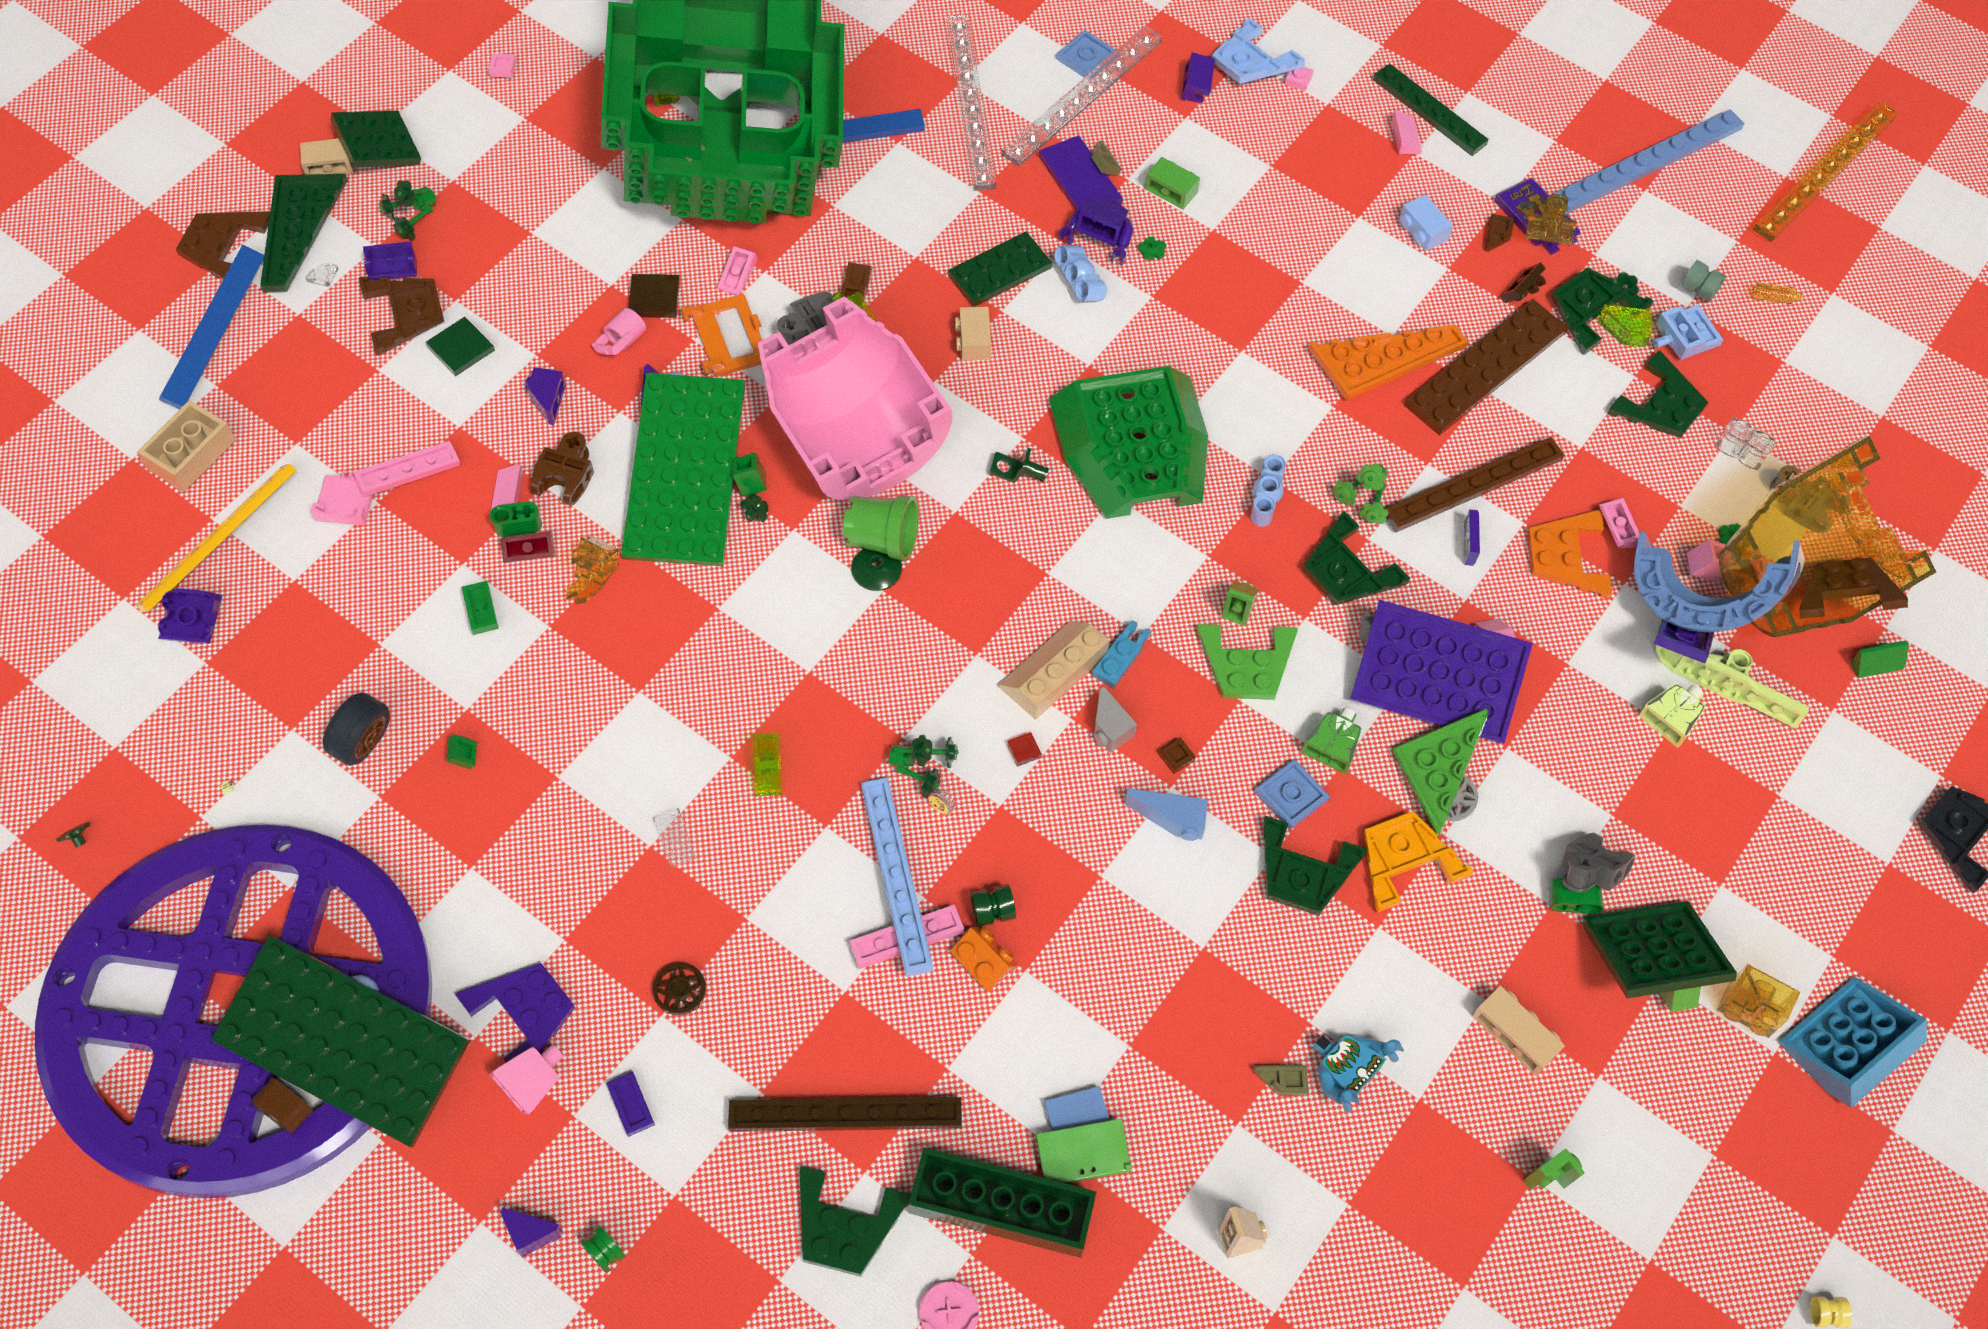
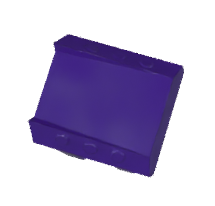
(189, 615)

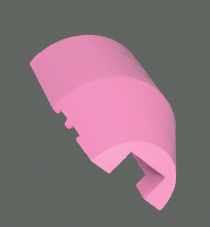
(854, 403)

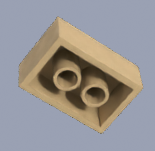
(186, 445)

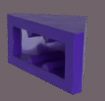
(529, 1232)

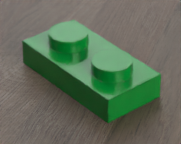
(480, 607)

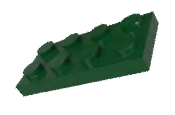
(999, 269)

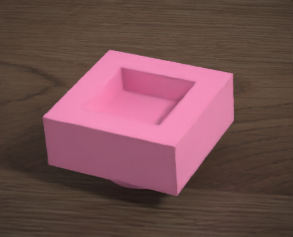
(502, 65)
(1299, 78)

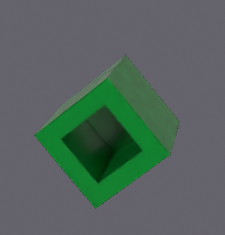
(749, 474)

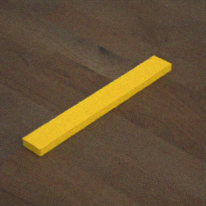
(215, 537)

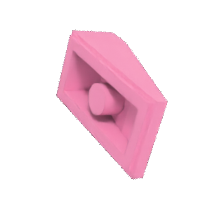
(737, 271)

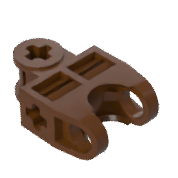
(564, 467)

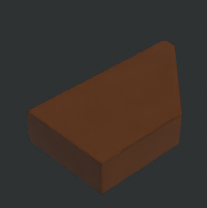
(1499, 231)

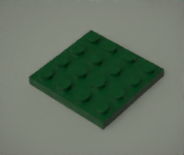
(1658, 949)

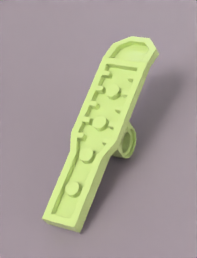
(1730, 679)

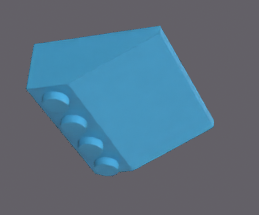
(1855, 1040)

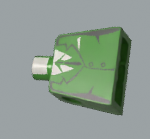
(1334, 740)

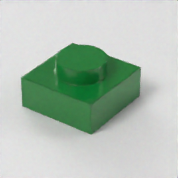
(461, 751)

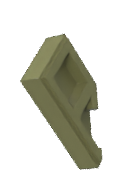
(1105, 160)
(1284, 1079)

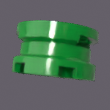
(602, 1248)

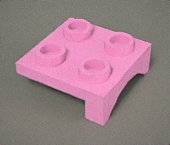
(341, 501)

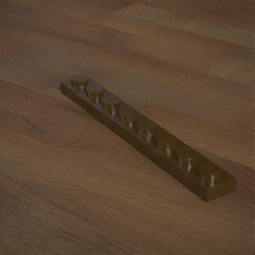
(845, 1114)

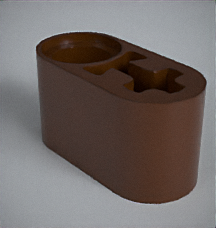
(282, 1106)

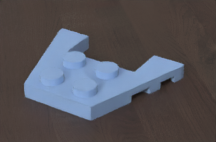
(1248, 62)

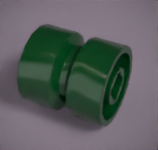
(993, 905)

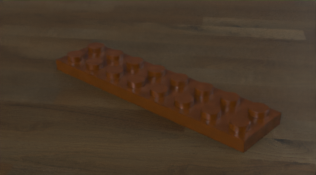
(1485, 367)

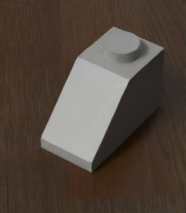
(1112, 722)

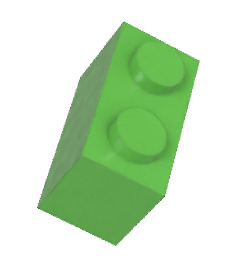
(1172, 183)

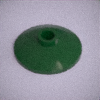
(875, 577)

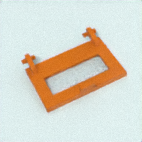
(728, 334)

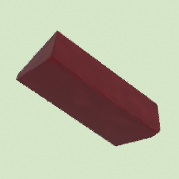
(527, 547)

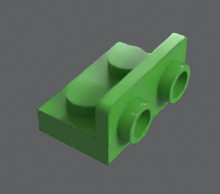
(1563, 1167)

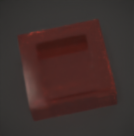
(1024, 749)

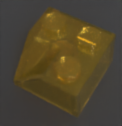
(1758, 1001)

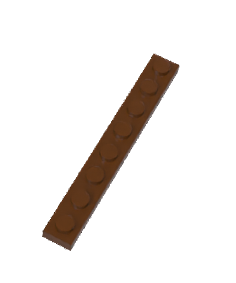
(1473, 484)

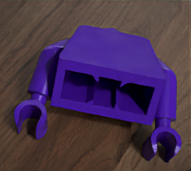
(1103, 222)

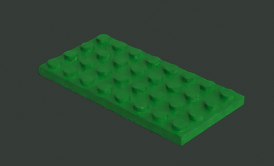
(683, 470)

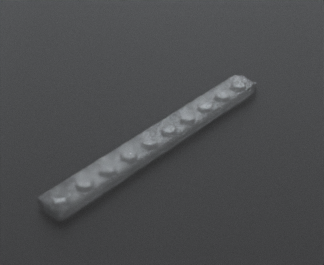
(1081, 96)
(971, 103)

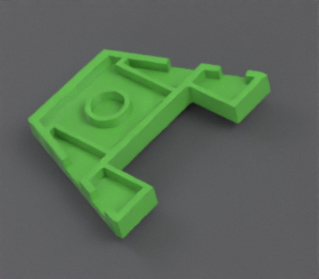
(1245, 671)

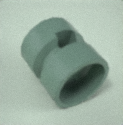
(1703, 281)

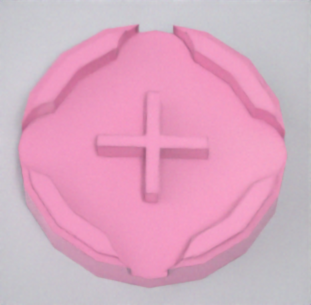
(949, 1307)

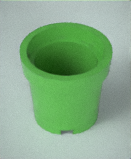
(883, 525)

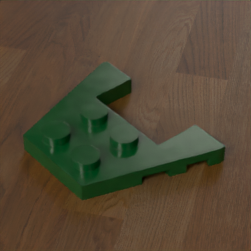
(1583, 299)
(1671, 407)
(1342, 573)
(1302, 879)
(842, 1237)

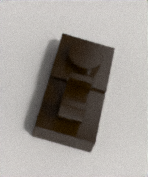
(1526, 281)

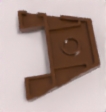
(212, 236)
(414, 308)
(1849, 579)

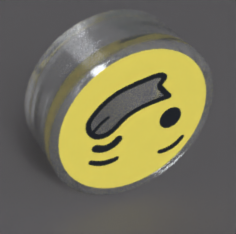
(941, 801)

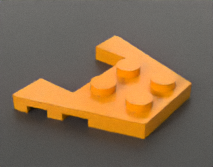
(1403, 846)

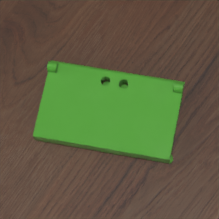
(1074, 1152)

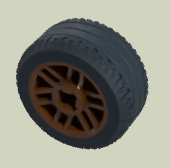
(356, 728)

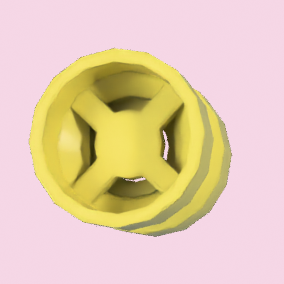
(1830, 1312)

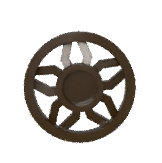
(679, 989)

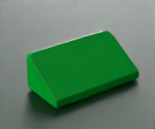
(1880, 659)

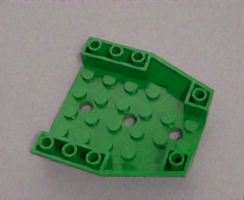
(1107, 459)

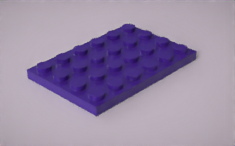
(1440, 669)

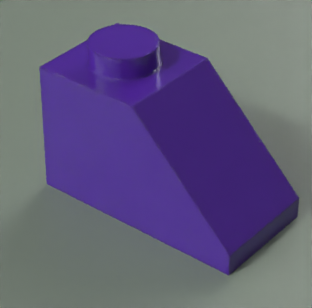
(546, 391)

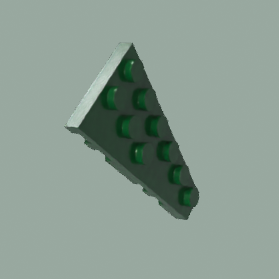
(296, 217)

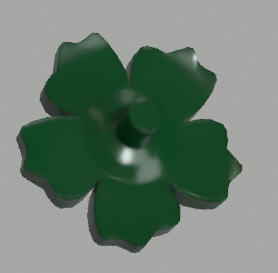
(755, 508)

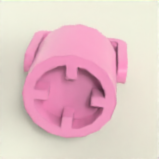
(621, 332)

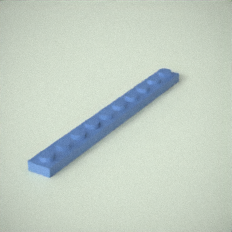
(1651, 159)

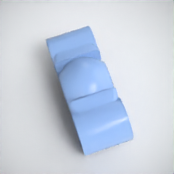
(1080, 273)
(1266, 499)

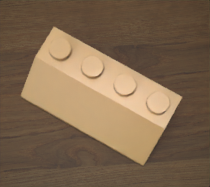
(1055, 667)

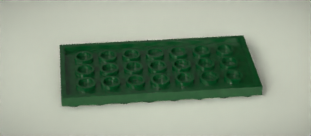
(341, 1040)

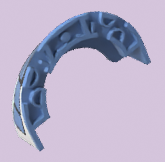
(1699, 613)

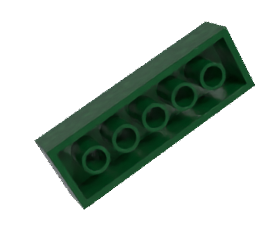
(1002, 1202)

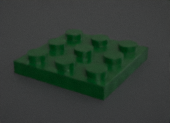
(375, 138)

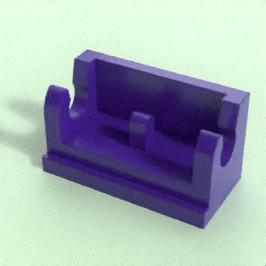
(1197, 77)
(390, 260)

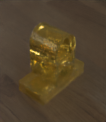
(1553, 224)

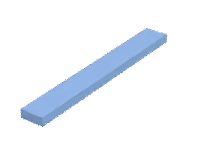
(897, 877)

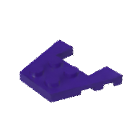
(529, 999)

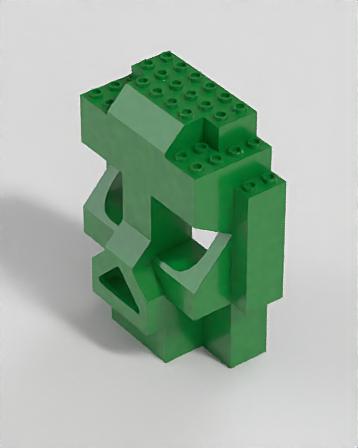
(744, 169)

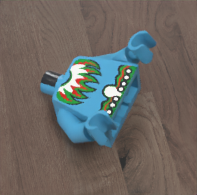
(1351, 1065)

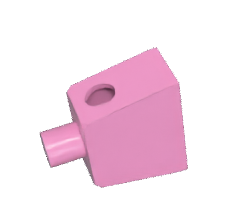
(528, 1077)

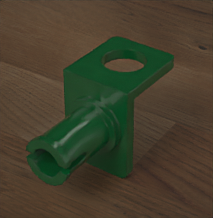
(1018, 467)

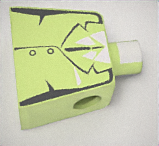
(1674, 712)

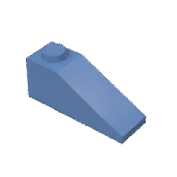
(1175, 813)

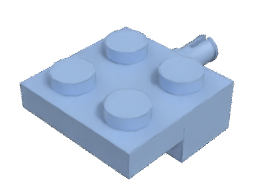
(1686, 331)

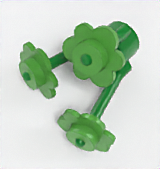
(1373, 478)

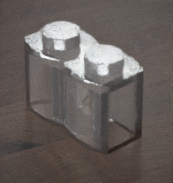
(1745, 443)

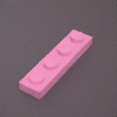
(406, 468)
(884, 944)

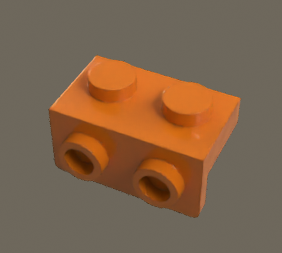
(983, 957)

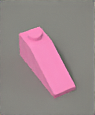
(1705, 560)

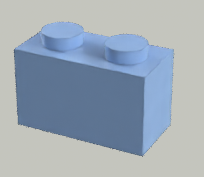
(1425, 222)

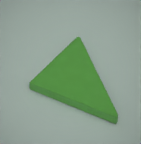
(1438, 764)

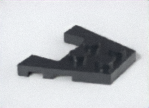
(1955, 828)

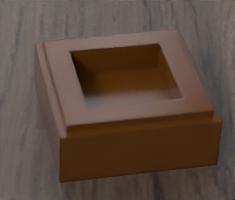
(1177, 755)

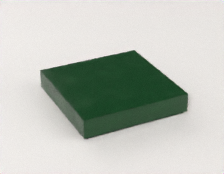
(460, 346)

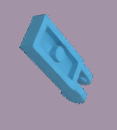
(1120, 656)

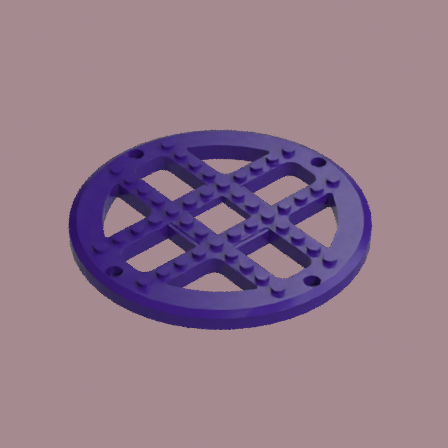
(101, 936)

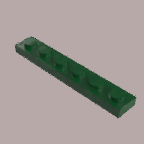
(1431, 109)

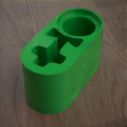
(520, 519)
(1575, 902)

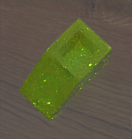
(767, 764)

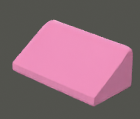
(1405, 133)
(508, 486)
(1620, 523)

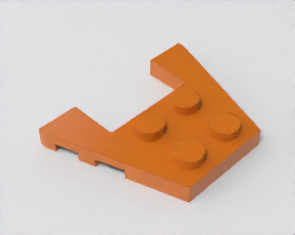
(1557, 553)

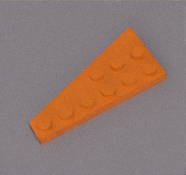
(1380, 358)

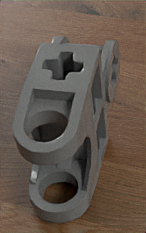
(804, 319)
(1594, 865)

